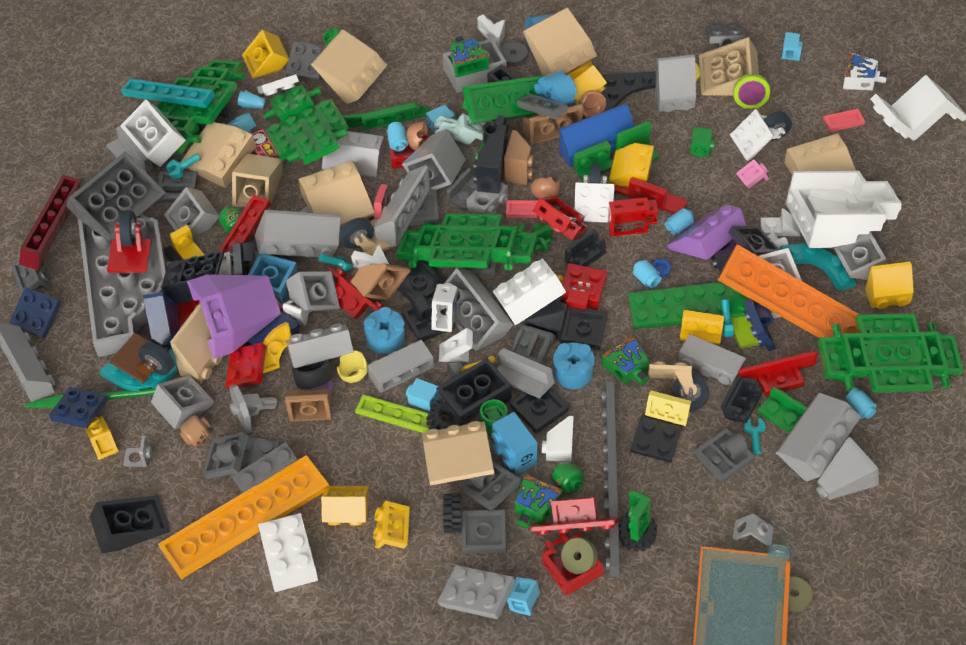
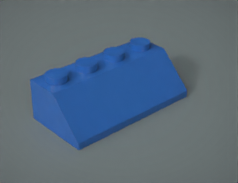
(594, 131)

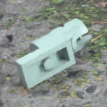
(460, 129)

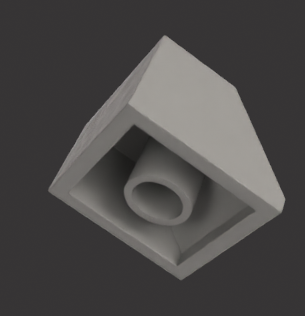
(192, 208)
(860, 256)
(313, 291)
(180, 400)

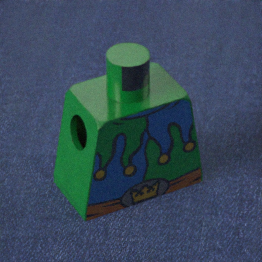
(468, 57)
(627, 362)
(535, 501)

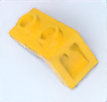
(184, 244)
(101, 438)

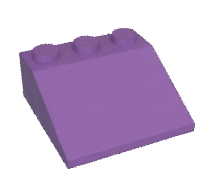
(708, 233)

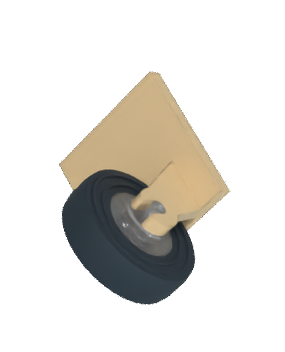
(360, 233)
(685, 386)

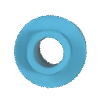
(397, 136)
(679, 221)
(647, 274)
(861, 403)

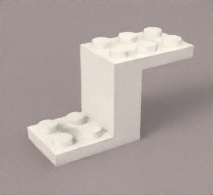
(918, 108)

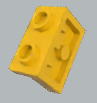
(703, 326)
(391, 525)

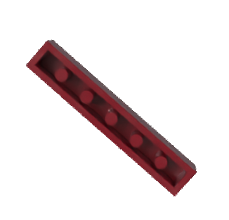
(48, 224)

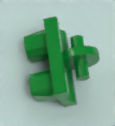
(544, 237)

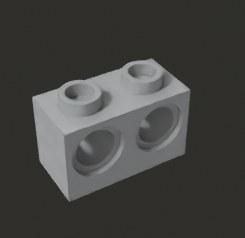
(487, 202)

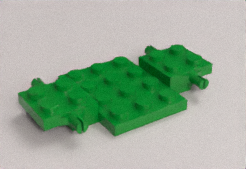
(216, 77)
(304, 129)
(468, 242)
(891, 354)

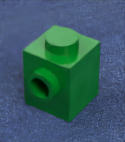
(701, 142)

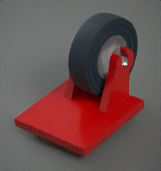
(129, 250)

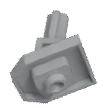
(248, 405)

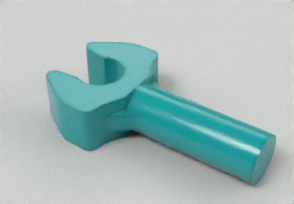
(176, 168)
(340, 262)
(727, 324)
(755, 432)

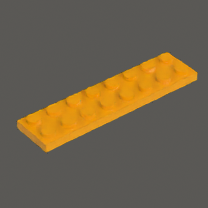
(240, 517)

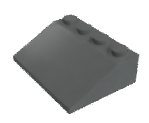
(113, 190)

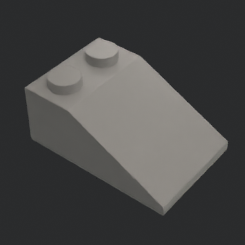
(675, 83)

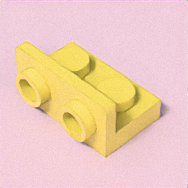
(668, 408)

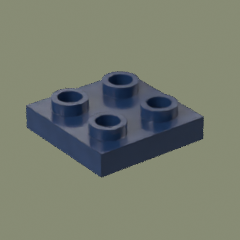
(35, 312)
(760, 318)
(78, 407)

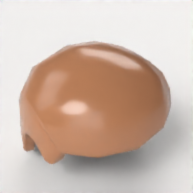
(593, 103)
(415, 134)
(545, 187)

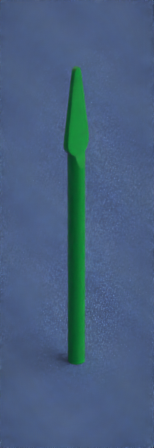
(51, 402)

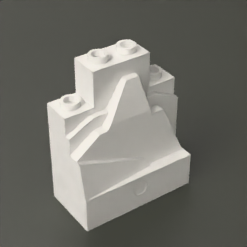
(839, 206)

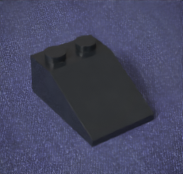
(490, 163)
(474, 387)
(127, 522)

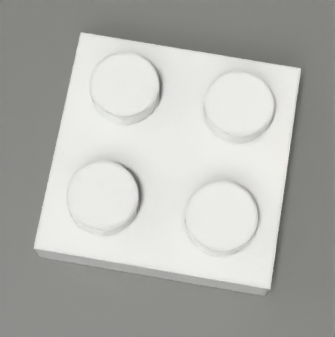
(284, 83)

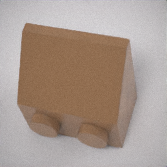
(518, 160)
(379, 280)
(308, 404)

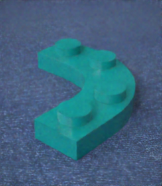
(824, 260)
(127, 382)

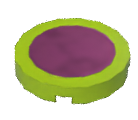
(751, 91)

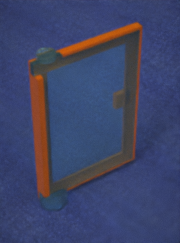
(742, 597)

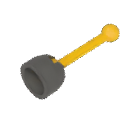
(456, 368)

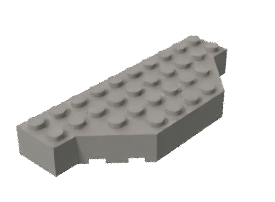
(117, 298)

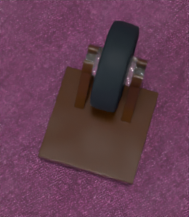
(142, 358)

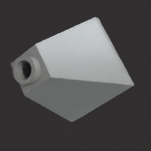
(848, 472)

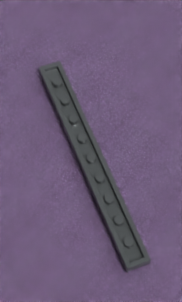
(610, 483)

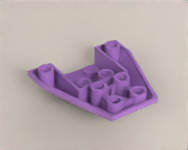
(234, 308)

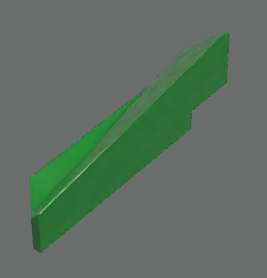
(386, 116)

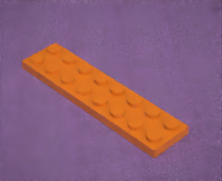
(785, 294)

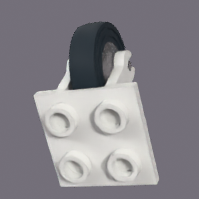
(759, 130)
(594, 196)

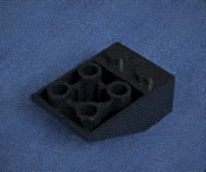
(181, 271)

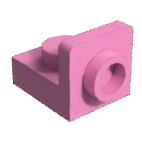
(752, 173)

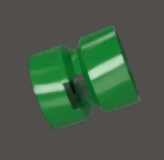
(491, 412)

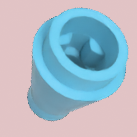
(250, 100)

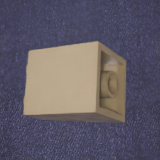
(257, 177)

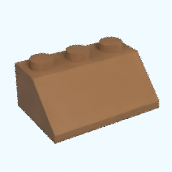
(543, 128)

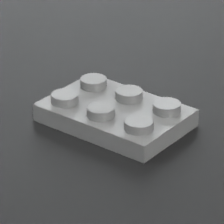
(476, 592)

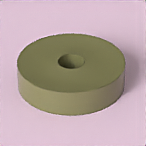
(570, 558)
(804, 593)

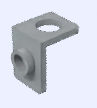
(145, 453)
(754, 526)

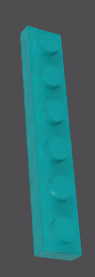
(168, 93)

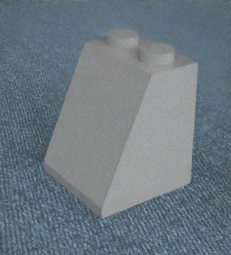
(440, 156)

